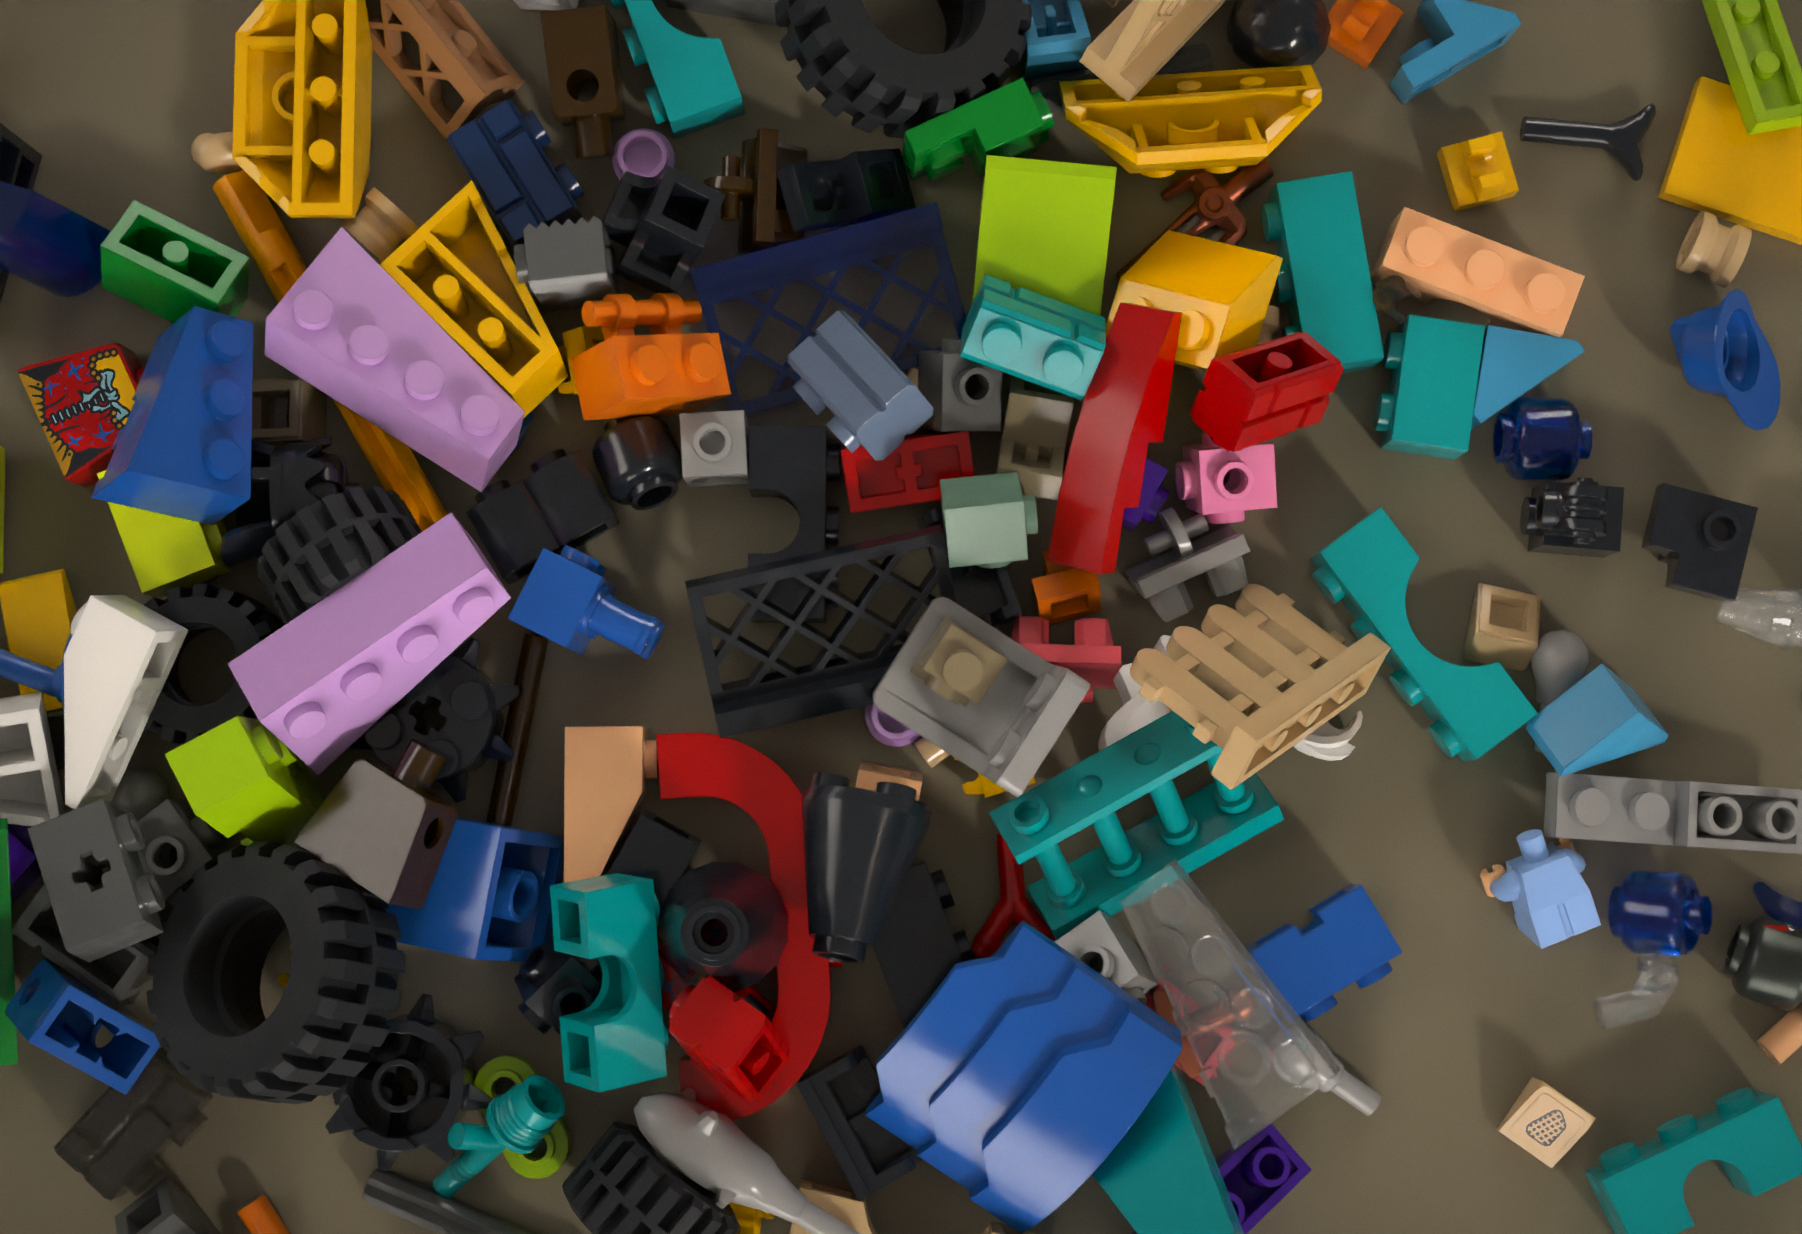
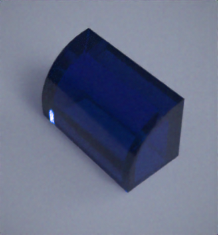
(48, 242)

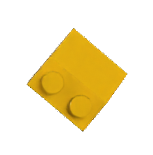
(1213, 285)

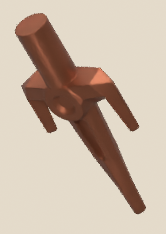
(1213, 203)

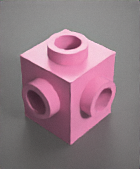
(1226, 482)

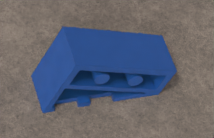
(189, 424)

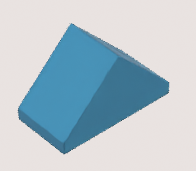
(1055, 38)
(1514, 364)
(1594, 723)

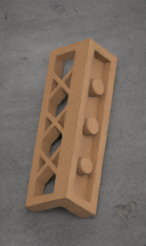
(450, 50)

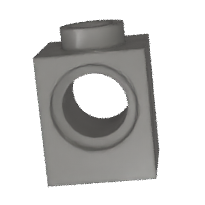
(715, 448)

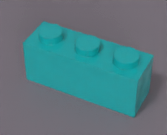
(1324, 267)

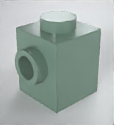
(987, 520)

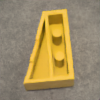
(472, 291)

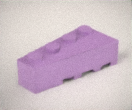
(391, 363)

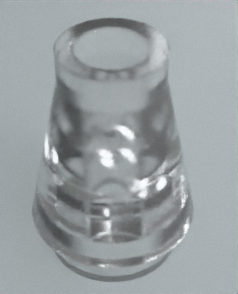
(1766, 614)

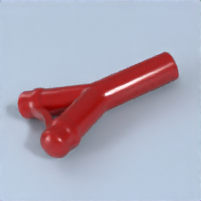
(1009, 908)

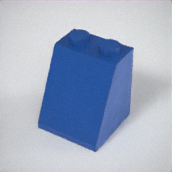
(488, 893)

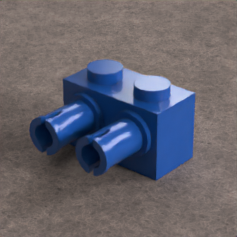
(574, 603)

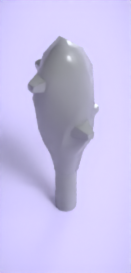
(725, 1160)

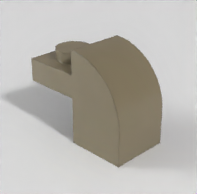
(1035, 437)

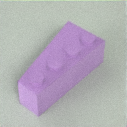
(369, 642)

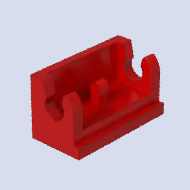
(909, 472)

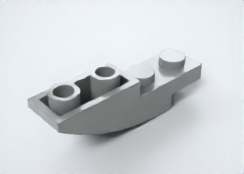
(1673, 813)

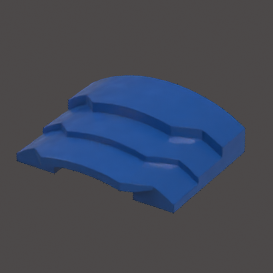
(1022, 1075)

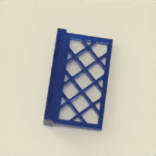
(818, 256)

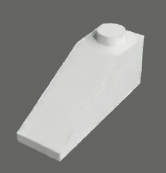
(110, 688)

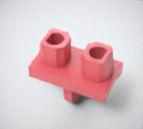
(1089, 657)

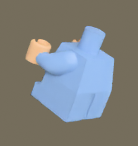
(1544, 889)

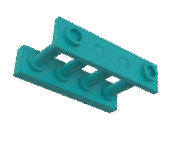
(1092, 791)

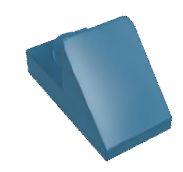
(1462, 36)

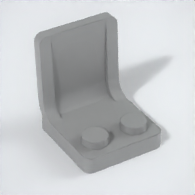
(1013, 723)

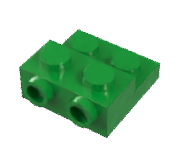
(996, 124)

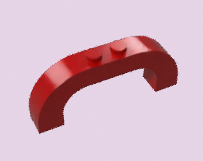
(730, 770)

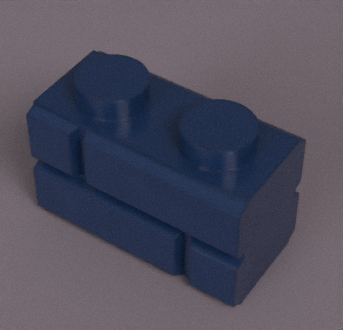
(512, 171)

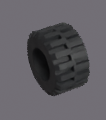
(331, 546)
(199, 611)
(633, 1191)

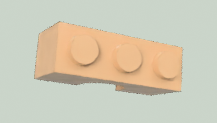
(1478, 272)

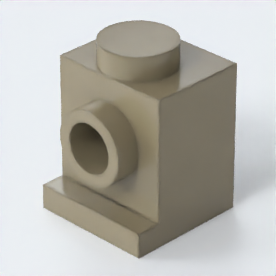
(958, 664)

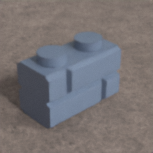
(859, 385)

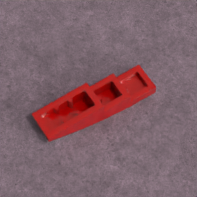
(1111, 438)

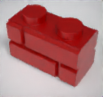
(1266, 391)
(728, 1038)

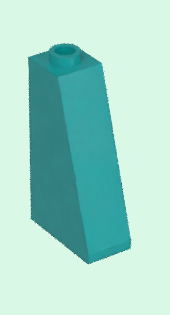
(1166, 1171)

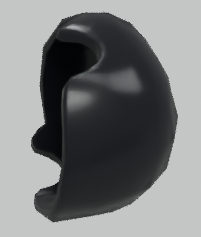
(1278, 32)

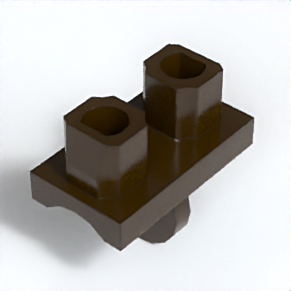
(751, 191)

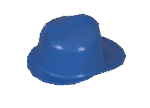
(1730, 358)

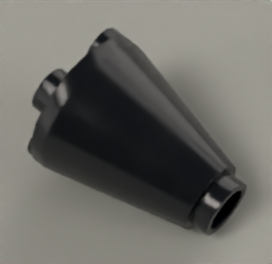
(856, 860)
(747, 906)

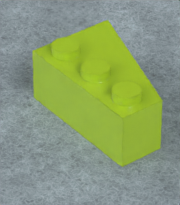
(246, 782)

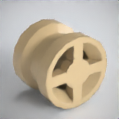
(379, 225)
(1714, 249)

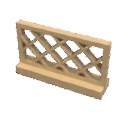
(1144, 41)

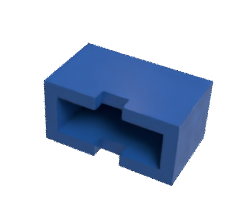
(1338, 948)

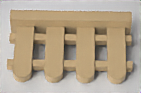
(1256, 678)

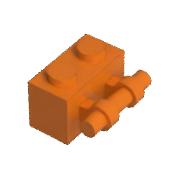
(651, 372)

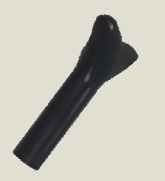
(1617, 138)

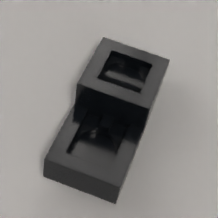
(845, 190)

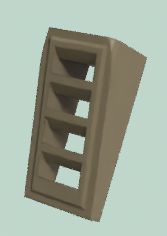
(297, 411)

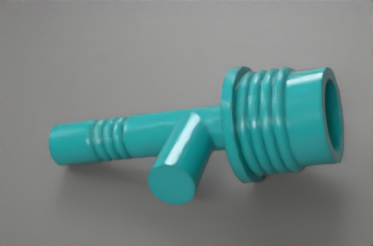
(514, 1122)

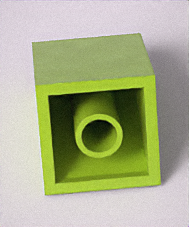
(1046, 228)

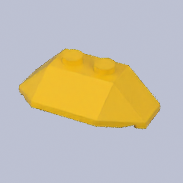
(305, 104)
(1194, 117)

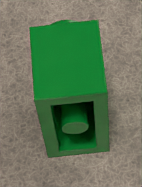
(171, 266)

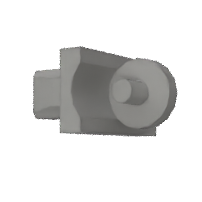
(1212, 553)

